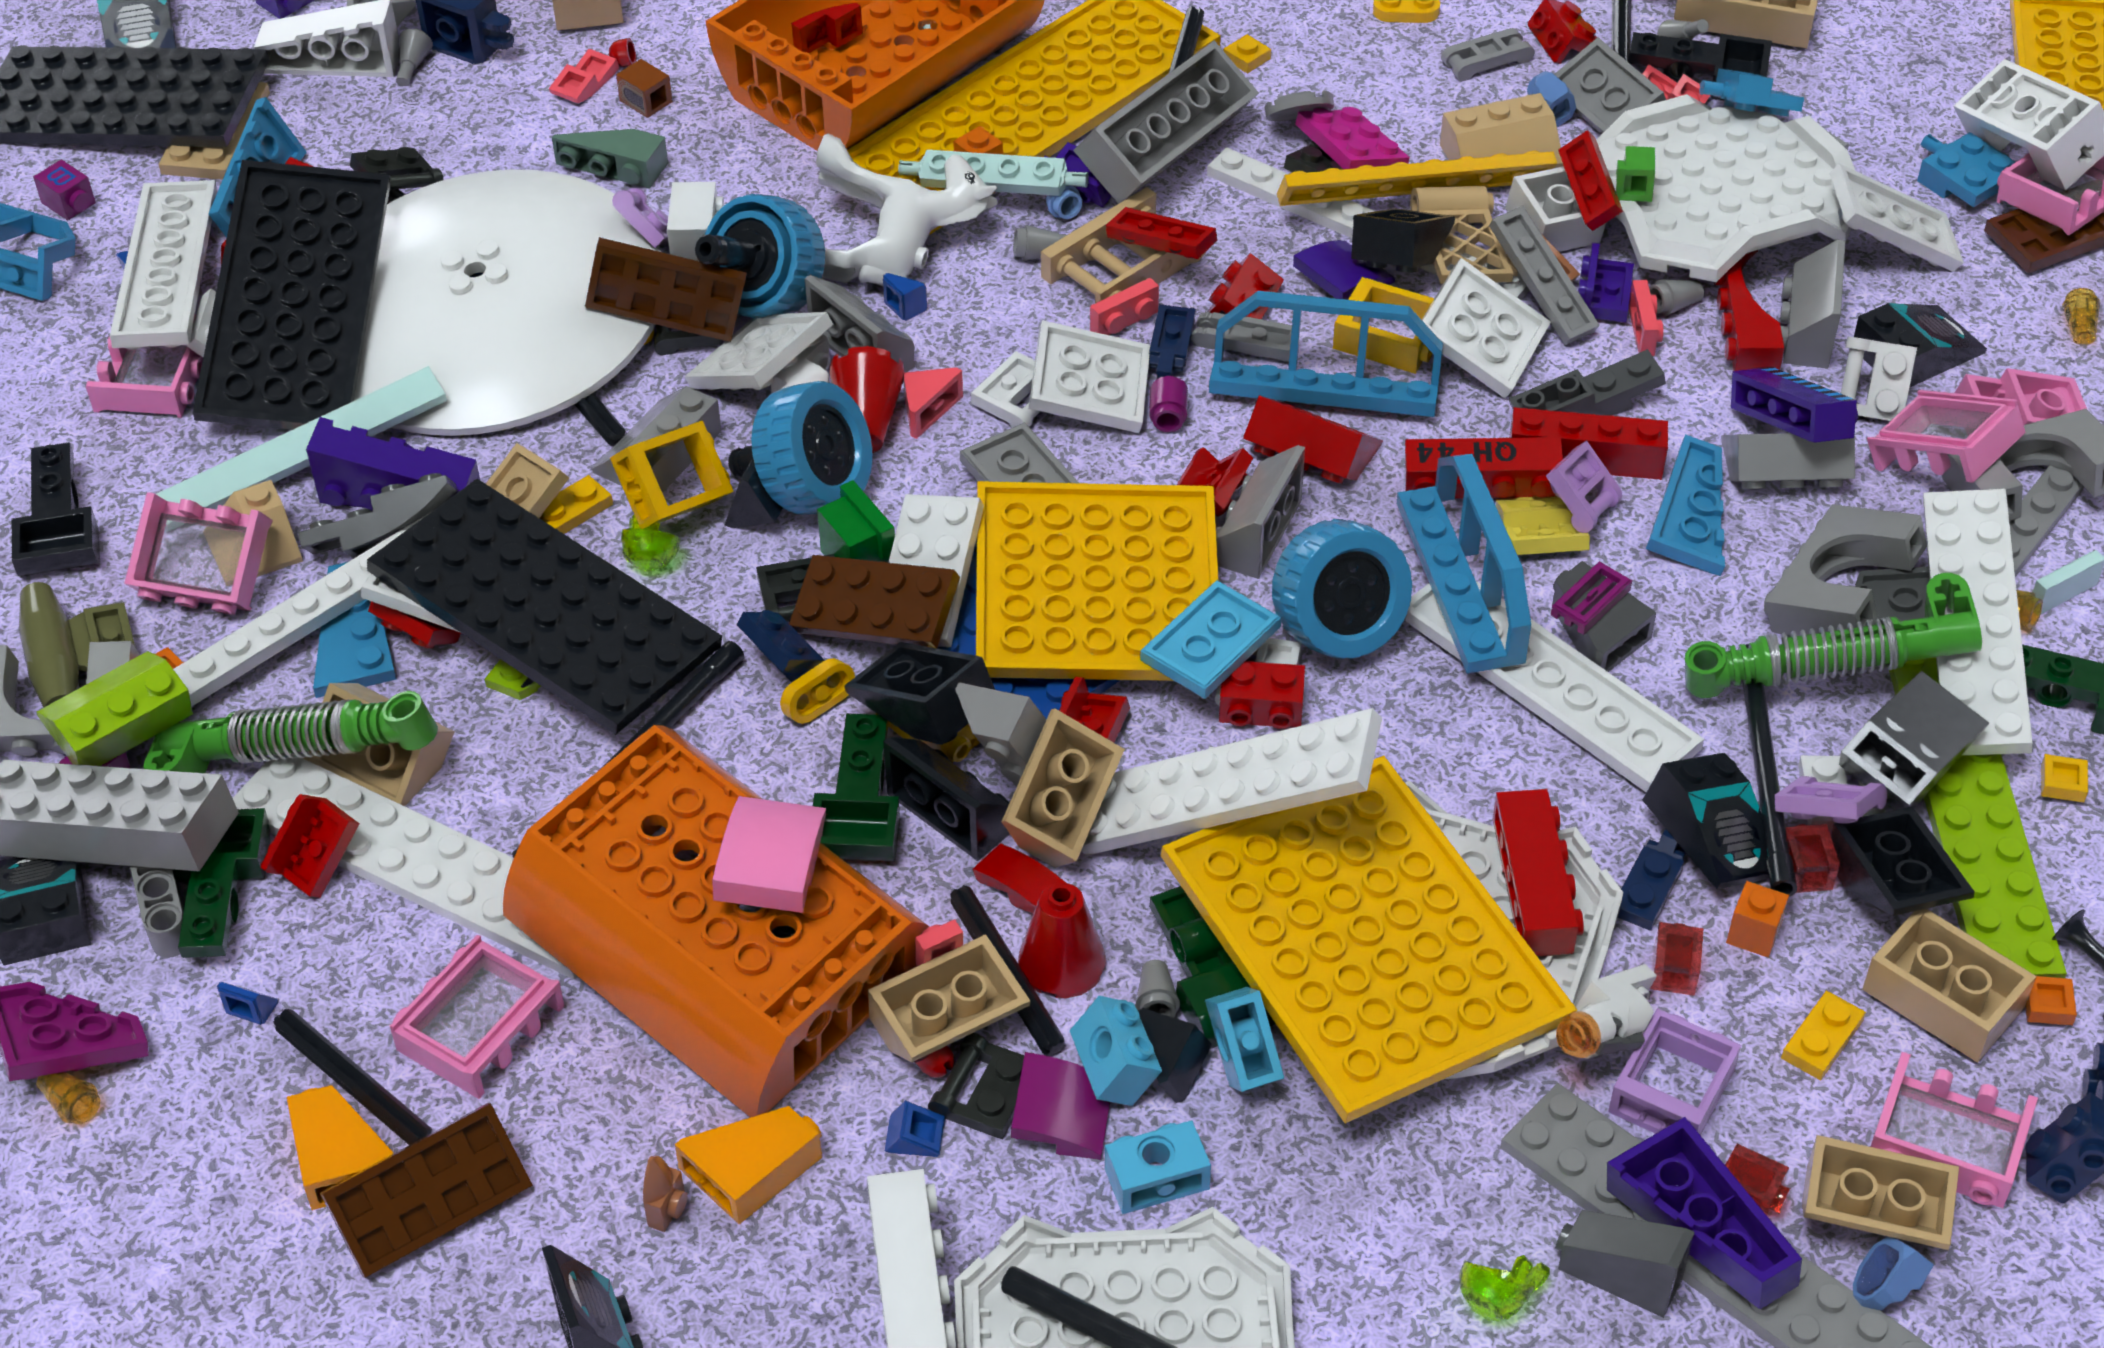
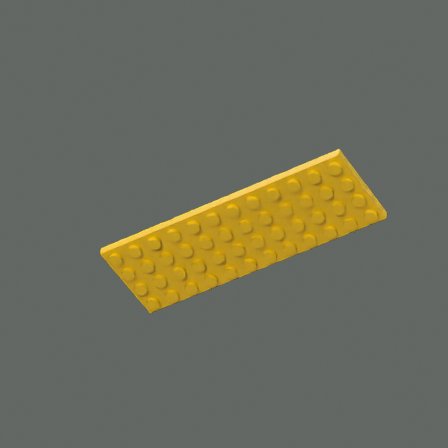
(1043, 87)

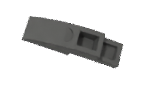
(1598, 393)
(391, 512)

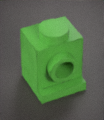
(1636, 174)

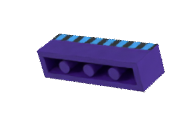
(1794, 404)

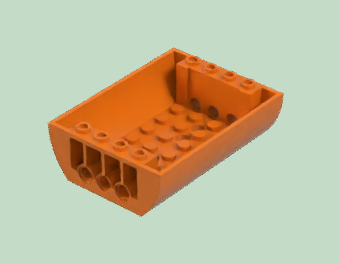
(866, 80)
(692, 969)

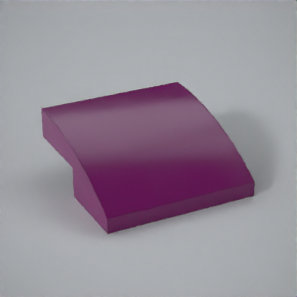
(1059, 1107)

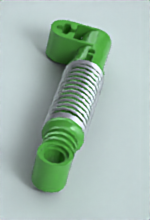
(1885, 644)
(251, 734)

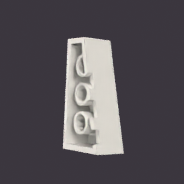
(334, 42)
(907, 1261)

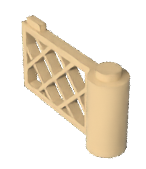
(1468, 205)

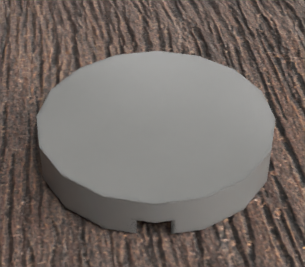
(1289, 105)

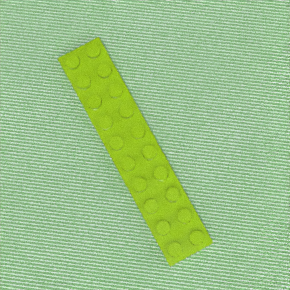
(1984, 837)

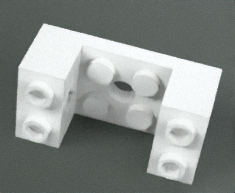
(2046, 118)

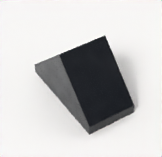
(752, 502)
(1179, 1051)

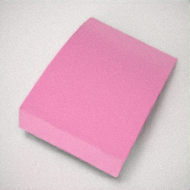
(2037, 394)
(768, 854)

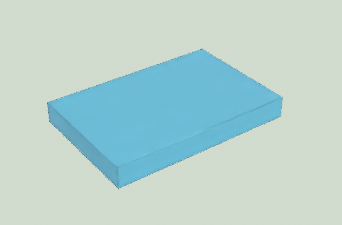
(1210, 639)

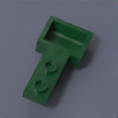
(2064, 677)
(857, 818)
(212, 891)
(1200, 955)

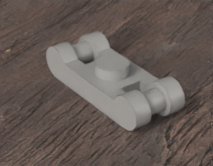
(1487, 53)

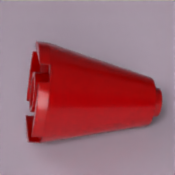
(873, 383)
(1062, 944)

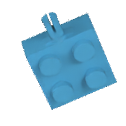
(1747, 90)
(1962, 168)

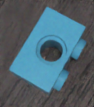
(1244, 1039)
(1115, 1050)
(1142, 1185)

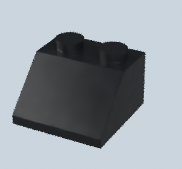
(1399, 238)

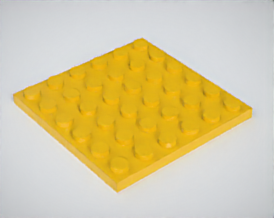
(1087, 574)

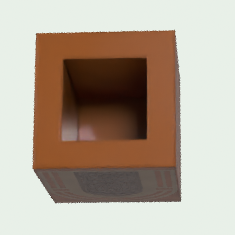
(644, 88)

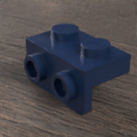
(779, 643)
(2068, 1151)

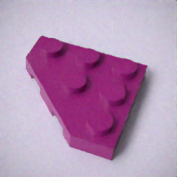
(62, 1035)

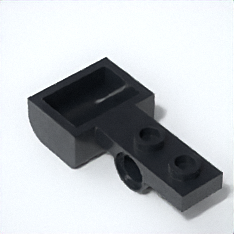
(1689, 56)
(58, 530)

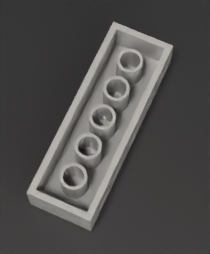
(1165, 122)
(112, 814)

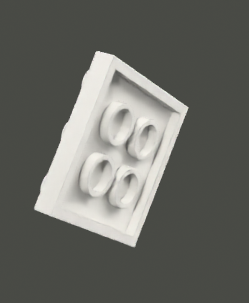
(1484, 327)
(759, 351)
(1090, 376)

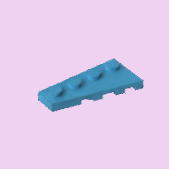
(263, 140)
(1692, 509)
(352, 649)

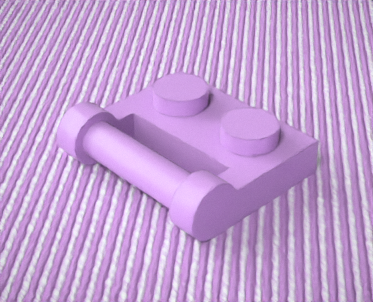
(633, 208)
(1575, 478)
(1843, 802)

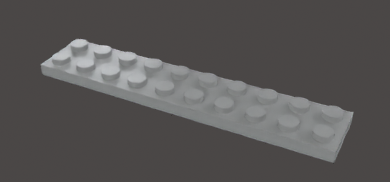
(1570, 1150)

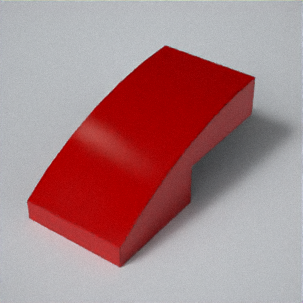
(830, 25)
(1015, 874)

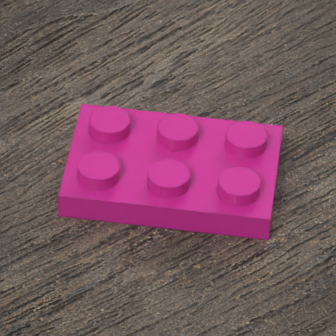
(1349, 138)

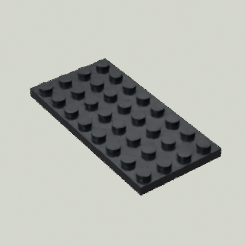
(126, 95)
(292, 295)
(545, 605)

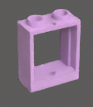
(1656, 1109)

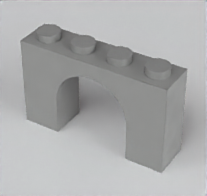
(2064, 441)
(1841, 541)
(28, 735)

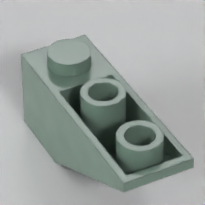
(615, 154)

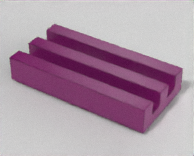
(1575, 615)

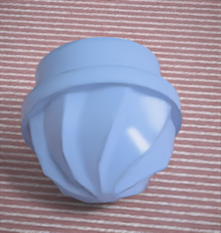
(1066, 205)

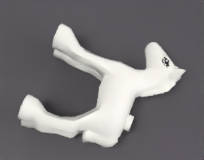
(905, 213)

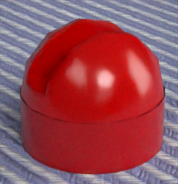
(623, 51)
(937, 1062)

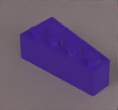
(356, 466)
(1685, 1184)

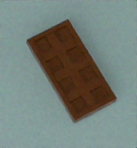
(2039, 243)
(665, 289)
(874, 601)
(426, 1189)

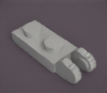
(1247, 336)

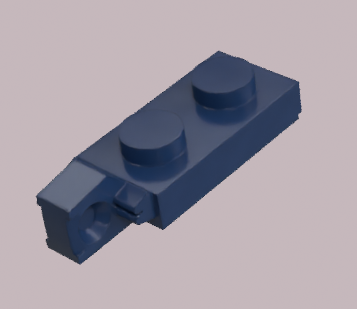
(1171, 339)
(1651, 881)

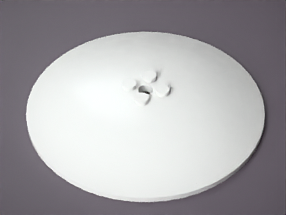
(520, 332)

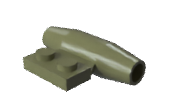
(59, 647)

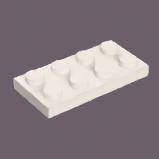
(1895, 218)
(939, 535)

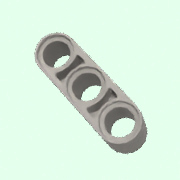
(159, 907)

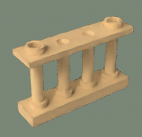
(1091, 243)

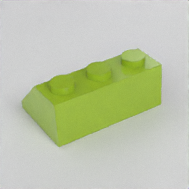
(117, 710)

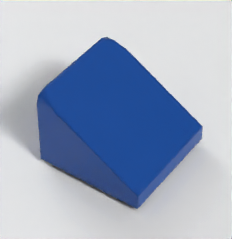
(904, 296)
(246, 1003)
(914, 1131)

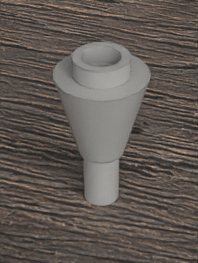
(1682, 29)
(413, 49)

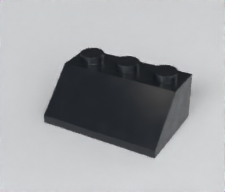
(944, 796)

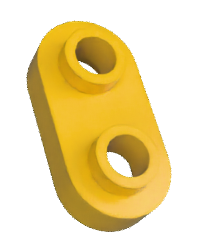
(1406, 10)
(813, 694)

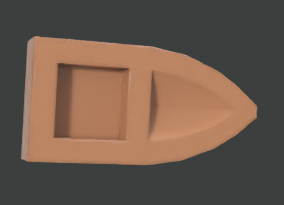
(662, 1193)

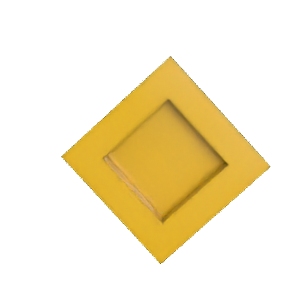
(1248, 53)
(2064, 778)

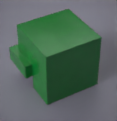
(855, 527)

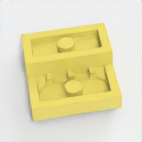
(1540, 525)

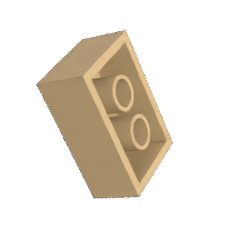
(1949, 983)

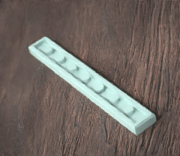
(288, 451)

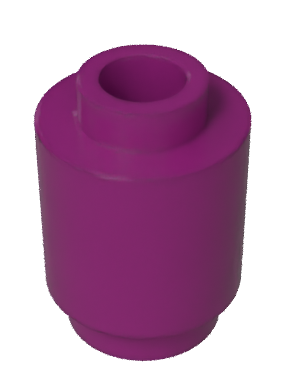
(1168, 403)

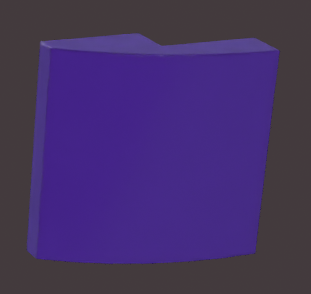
(1334, 270)

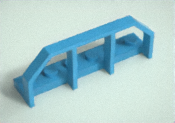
(28, 274)
(1321, 388)
(1449, 572)

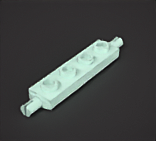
(1005, 172)

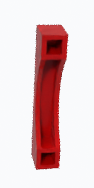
(1752, 333)

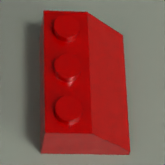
(1327, 444)

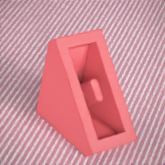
(930, 396)

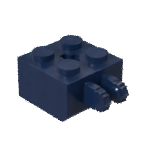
(465, 28)

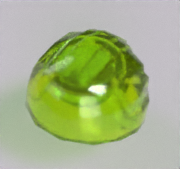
(648, 547)
(1498, 1292)

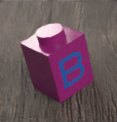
(64, 189)

